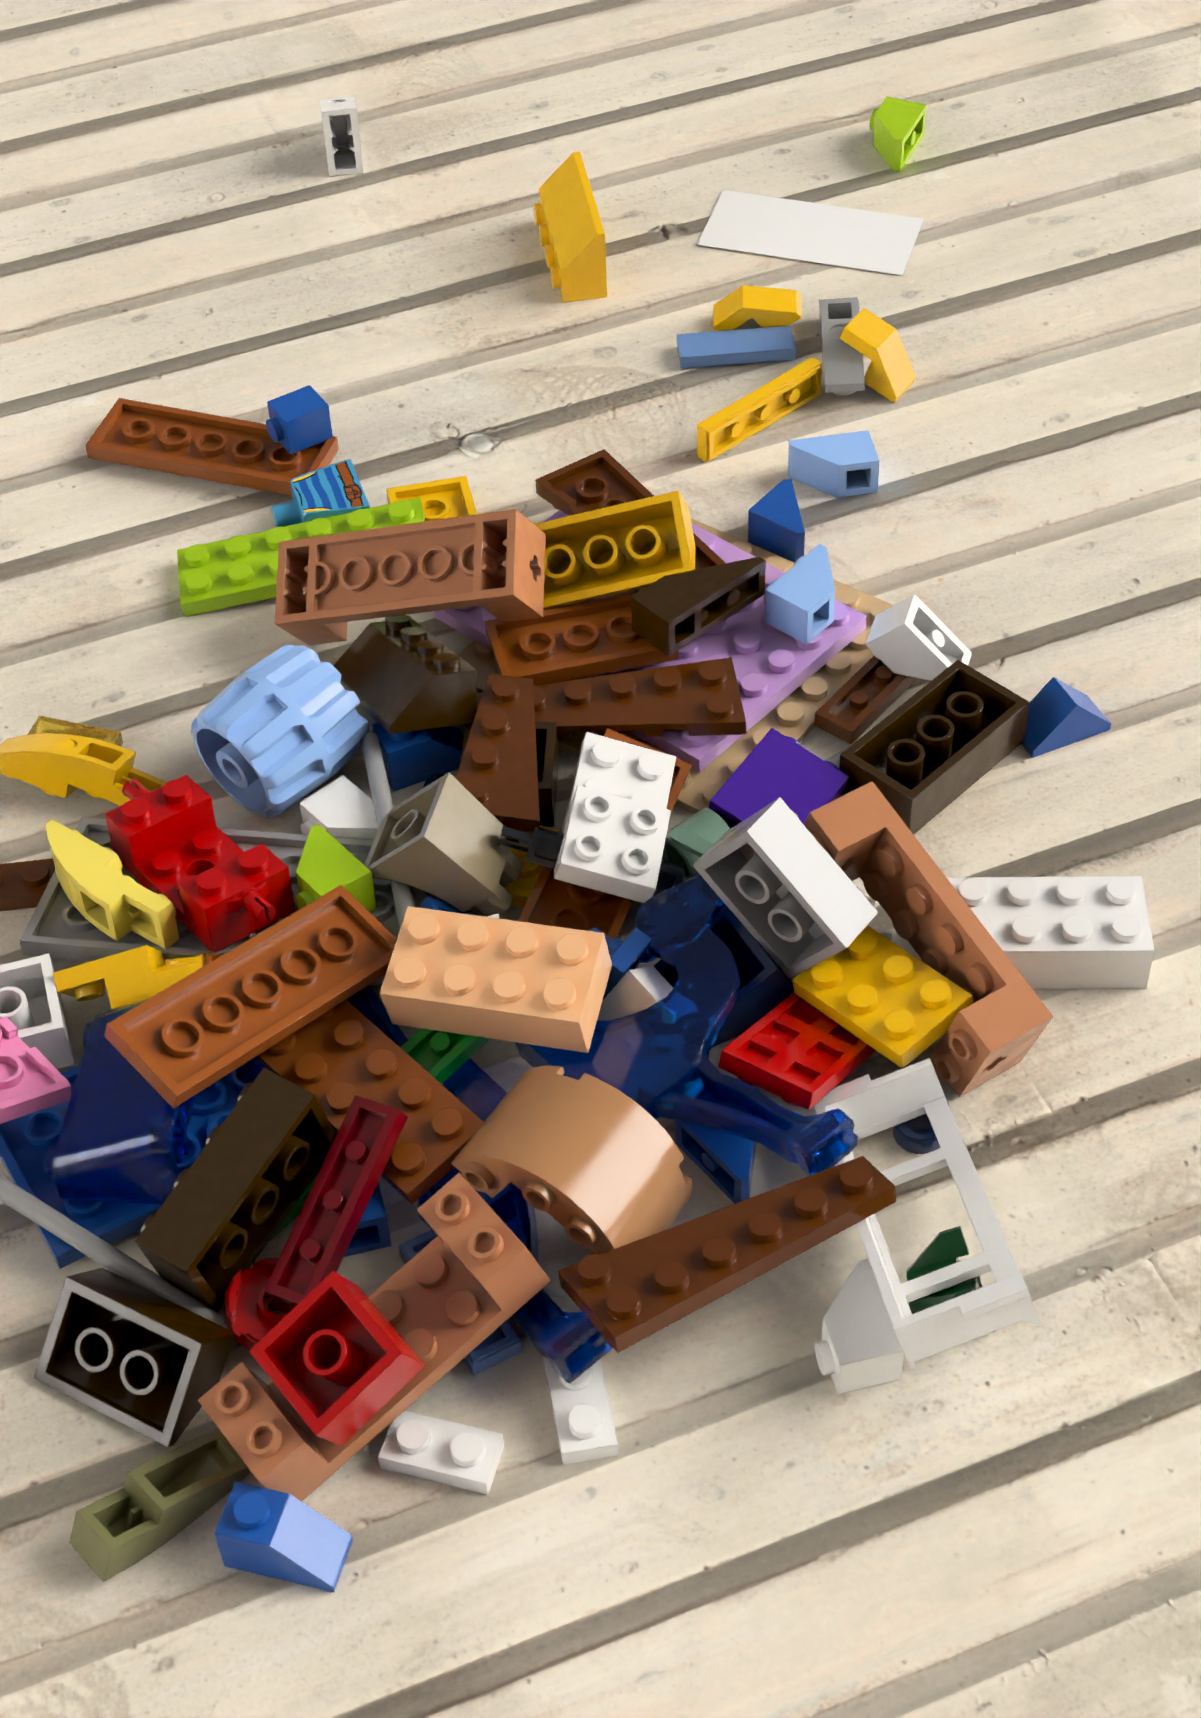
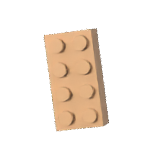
(497, 979)

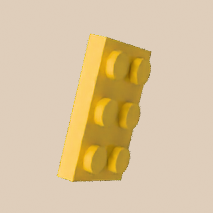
(883, 996)

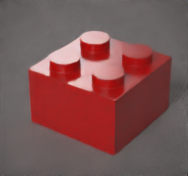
(336, 1359)

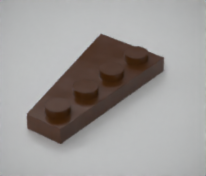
(502, 753)

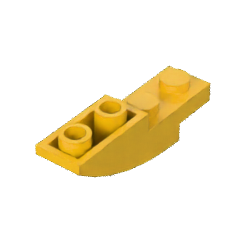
(71, 762)

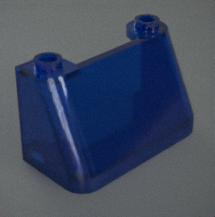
(117, 1130)

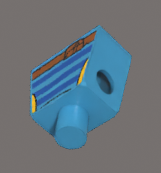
(321, 495)

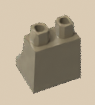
(446, 847)

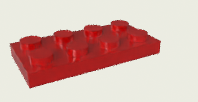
(795, 1053)

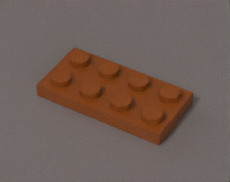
(572, 642)

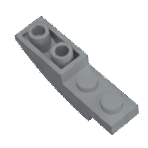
(841, 362)

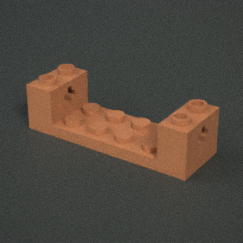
(410, 569)
(929, 913)
(438, 1304)

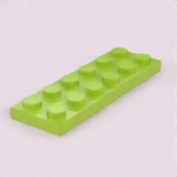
(246, 566)

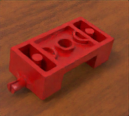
(179, 852)

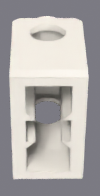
(340, 132)

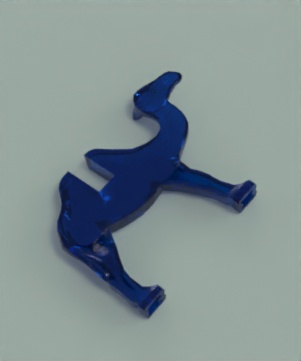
(665, 1068)

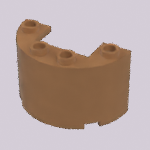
(581, 1158)

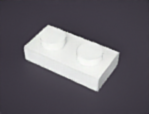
(442, 1451)

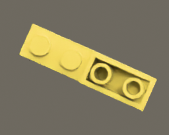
(103, 895)

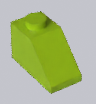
(897, 130)
(328, 865)

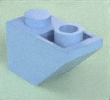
(836, 463)
(802, 597)

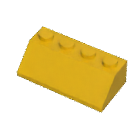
(572, 232)
(616, 549)

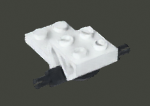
(612, 823)

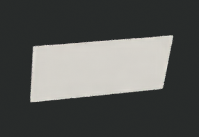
(811, 232)

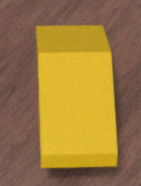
(765, 305)
(890, 367)

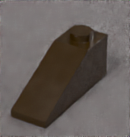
(694, 601)

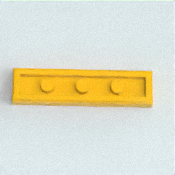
(758, 409)

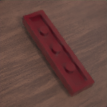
(336, 1199)

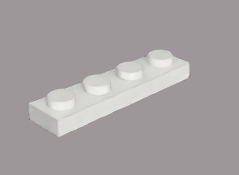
(580, 1407)

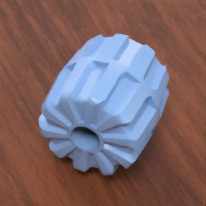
(279, 730)

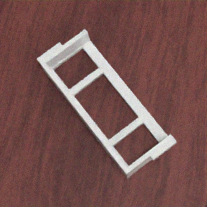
(885, 1104)

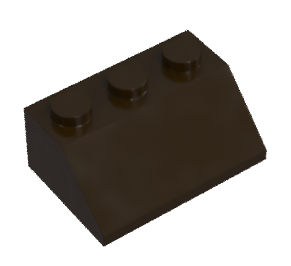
(132, 1354)

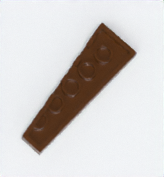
(601, 483)
(674, 697)
(696, 1262)

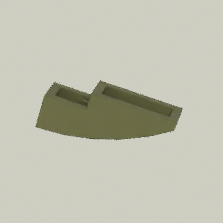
(156, 1503)

